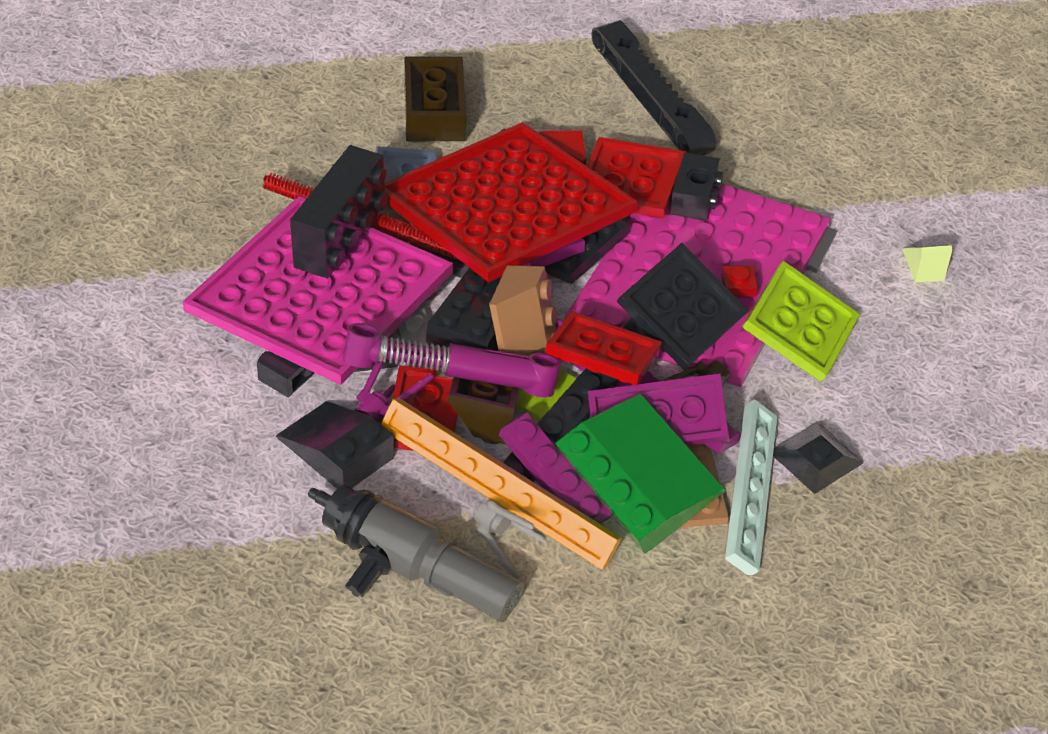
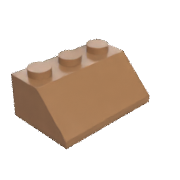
(523, 310)

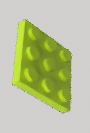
(801, 321)

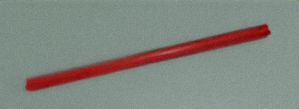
(379, 223)

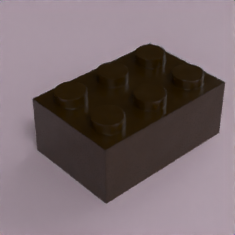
(434, 98)

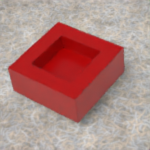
(740, 280)

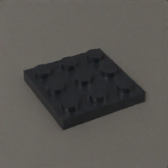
(682, 306)

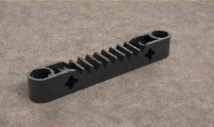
(677, 119)

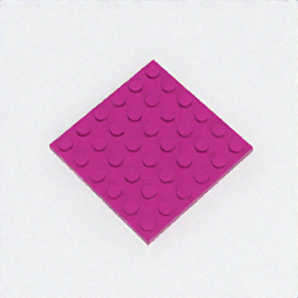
(308, 315)

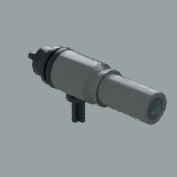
(414, 550)

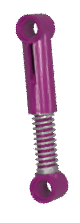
(533, 373)

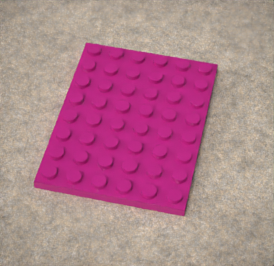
(739, 232)

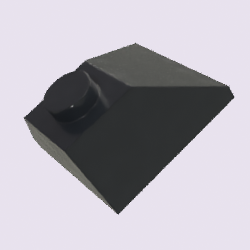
(816, 457)

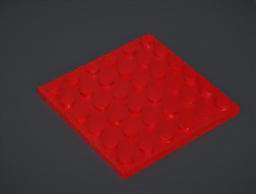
(507, 200)

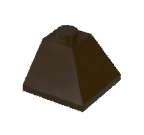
(483, 407)

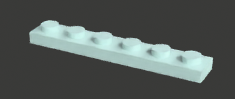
(751, 488)

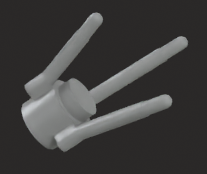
(496, 519)

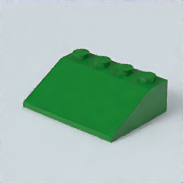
(640, 470)

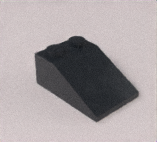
(340, 443)

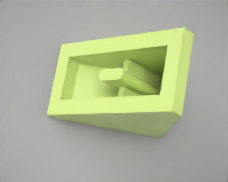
(928, 262)

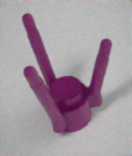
(375, 403)

